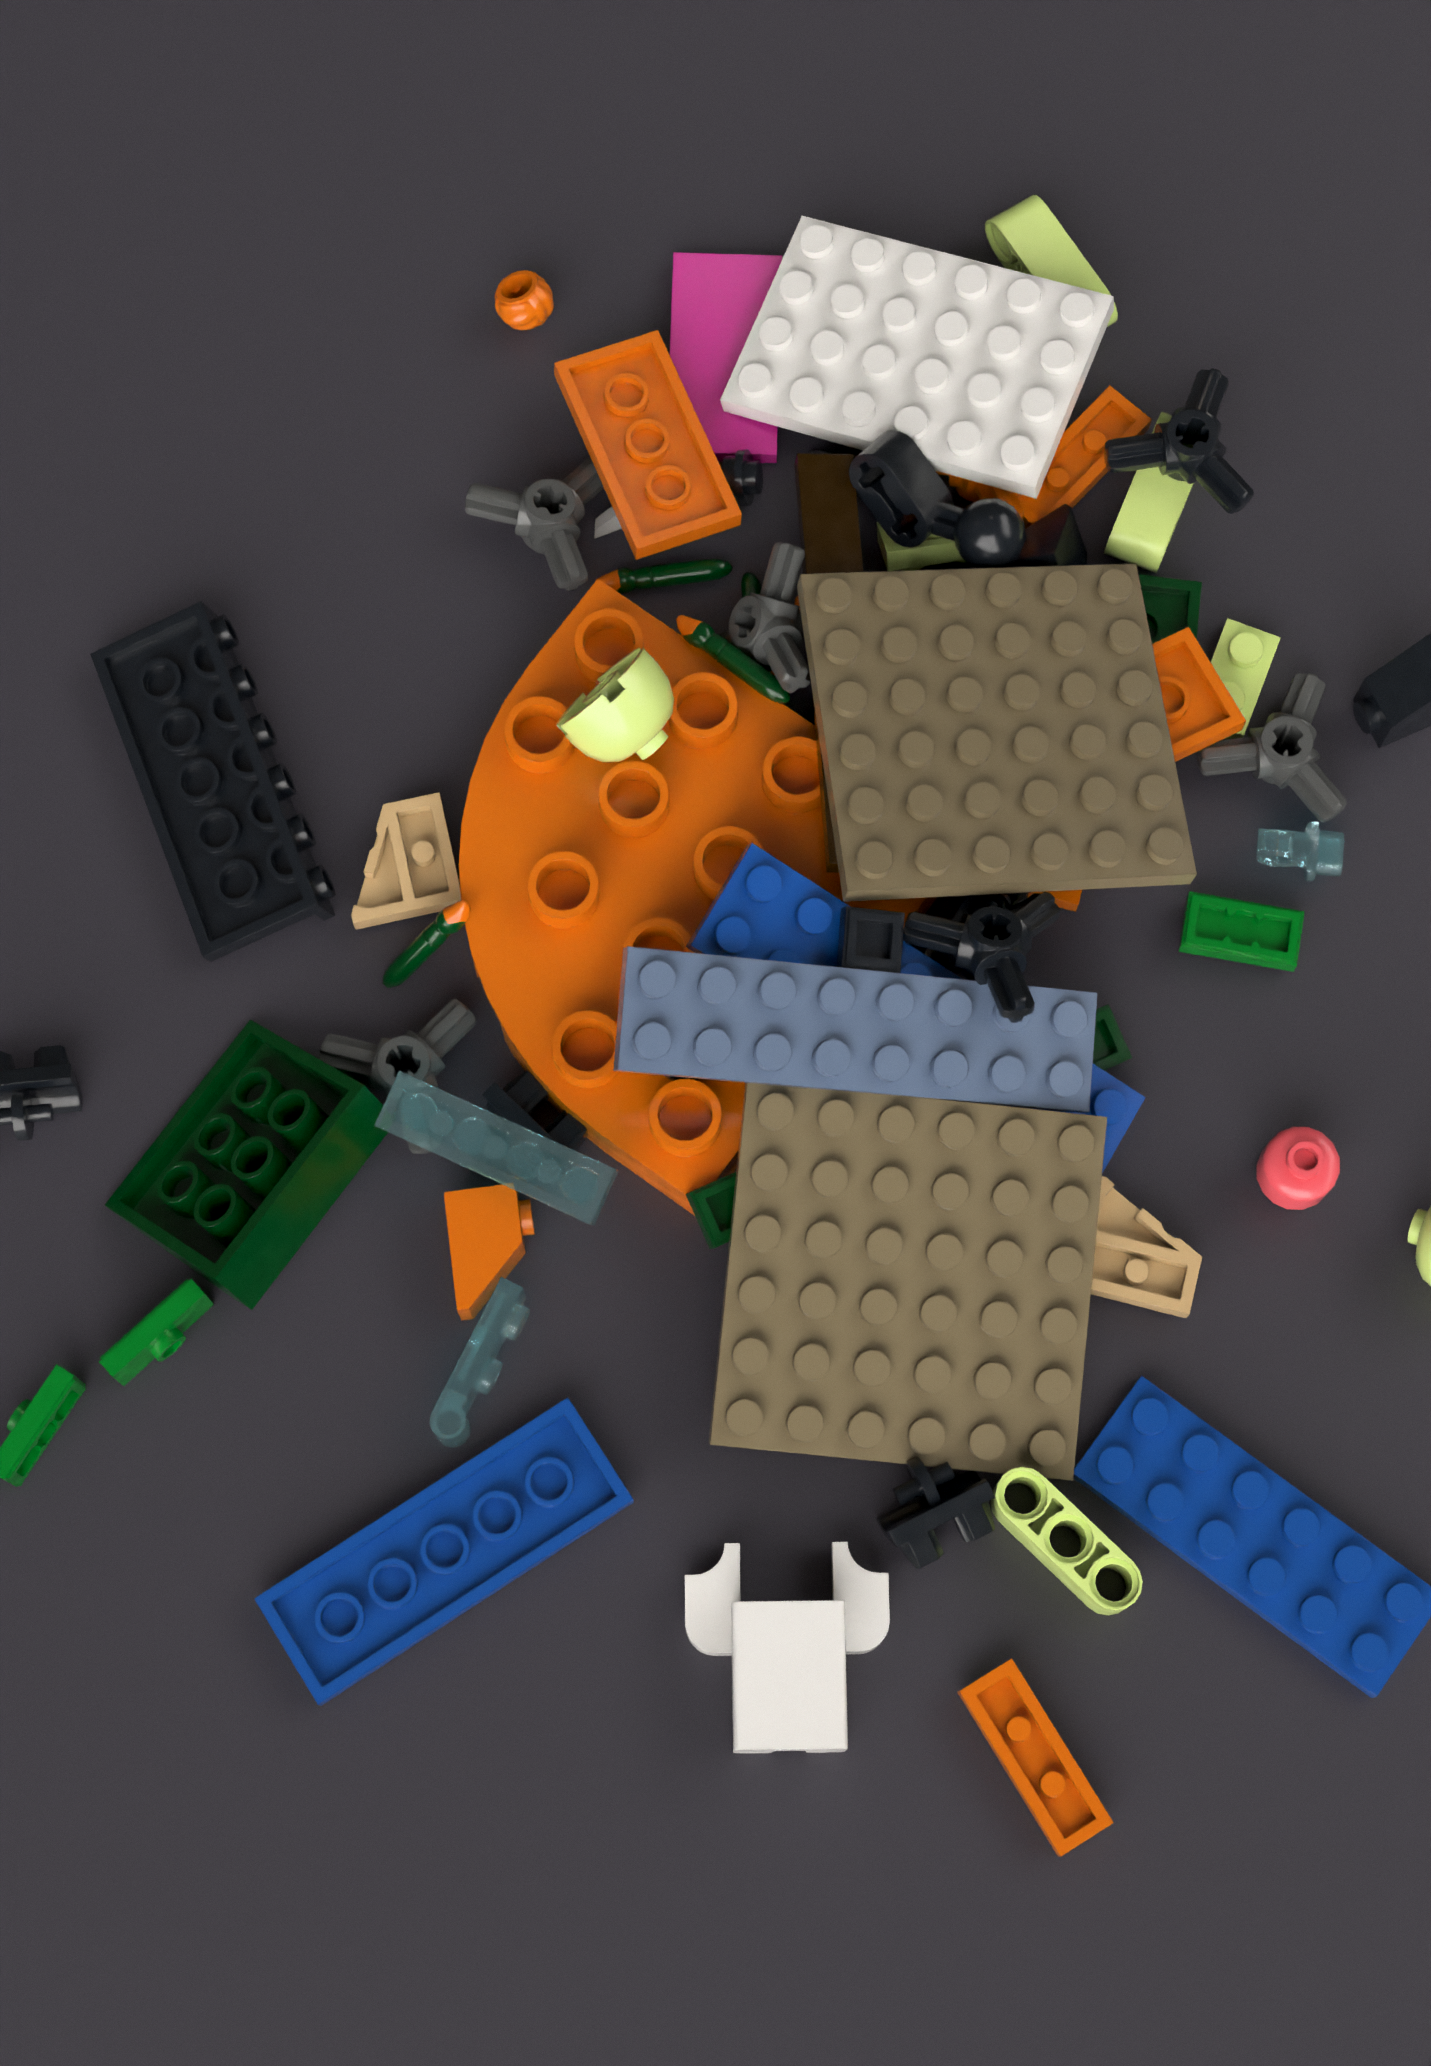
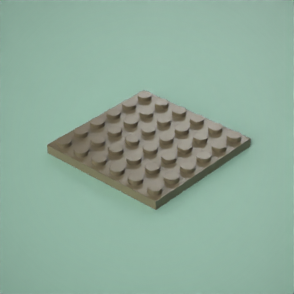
(992, 732)
(908, 1280)

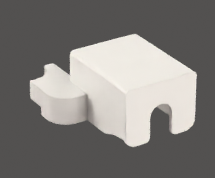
(788, 1653)

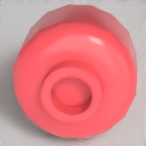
(1298, 1168)

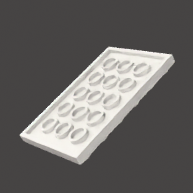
(920, 344)

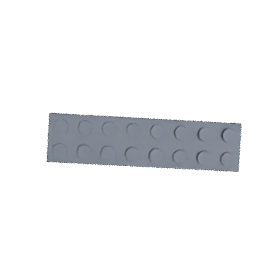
(850, 1031)

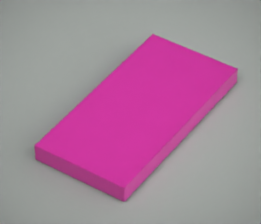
(710, 321)

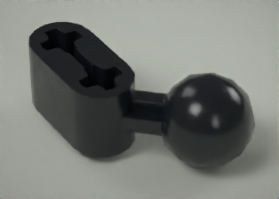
(915, 503)

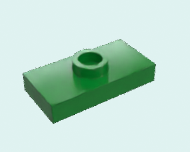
(1241, 931)
(157, 1333)
(36, 1424)

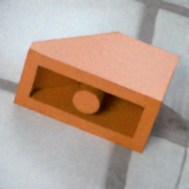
(484, 1241)

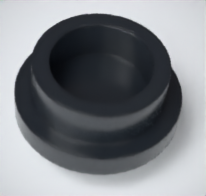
(743, 476)

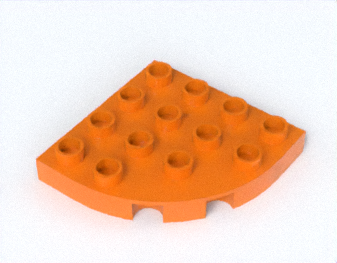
(603, 856)

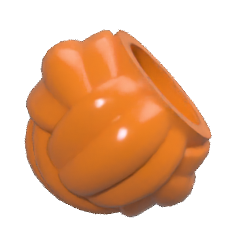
(524, 300)

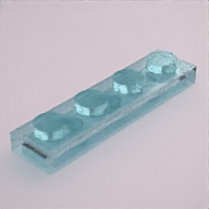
(496, 1148)

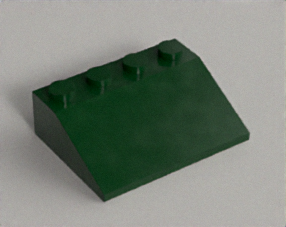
(251, 1163)

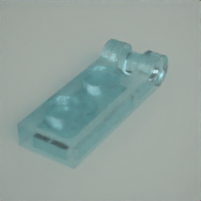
(478, 1364)

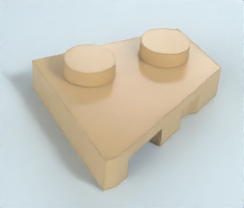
(410, 865)
(1139, 1259)

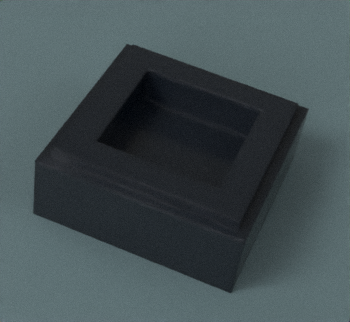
(870, 939)

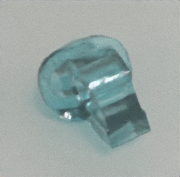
(1314, 849)

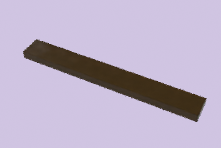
(830, 545)

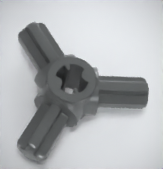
(544, 517)
(769, 625)
(1290, 729)
(379, 1060)

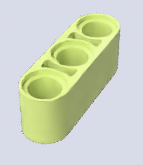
(1035, 243)
(1148, 516)
(1095, 1552)

